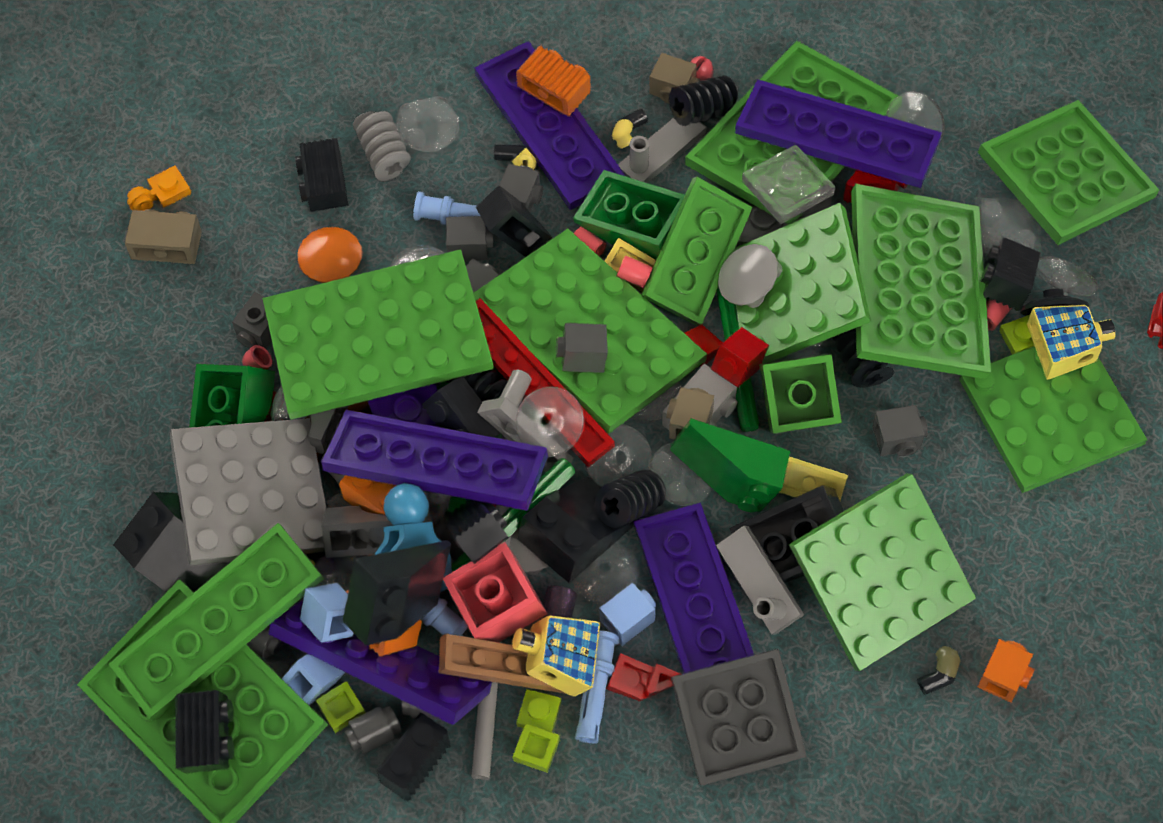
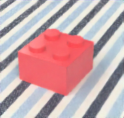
(494, 595)

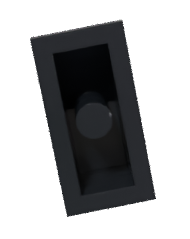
(512, 221)

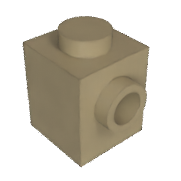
(670, 73)
(690, 403)

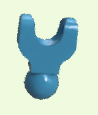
(406, 510)

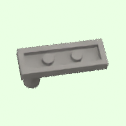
(654, 154)
(502, 411)
(760, 580)

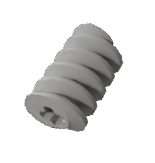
(382, 144)

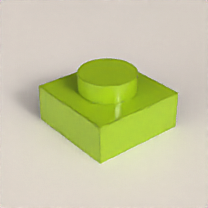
(1017, 335)
(340, 706)
(539, 710)
(536, 747)

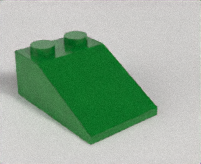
(629, 211)
(230, 395)
(733, 464)

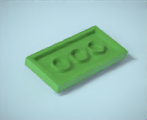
(695, 250)

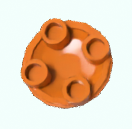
(329, 254)

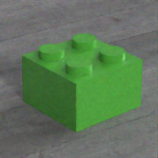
(800, 393)

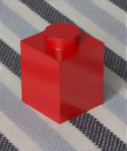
(739, 357)

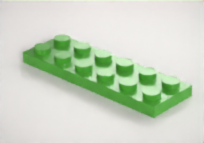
(215, 621)

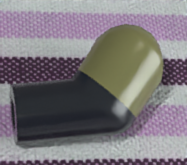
(945, 672)

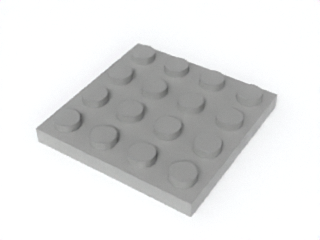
(243, 483)

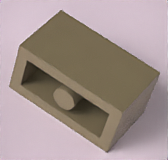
(163, 236)

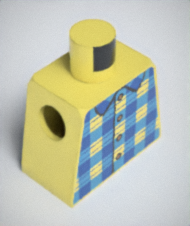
(1067, 337)
(560, 652)

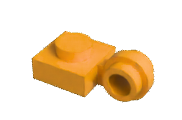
(166, 187)

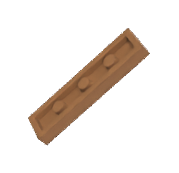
(486, 662)

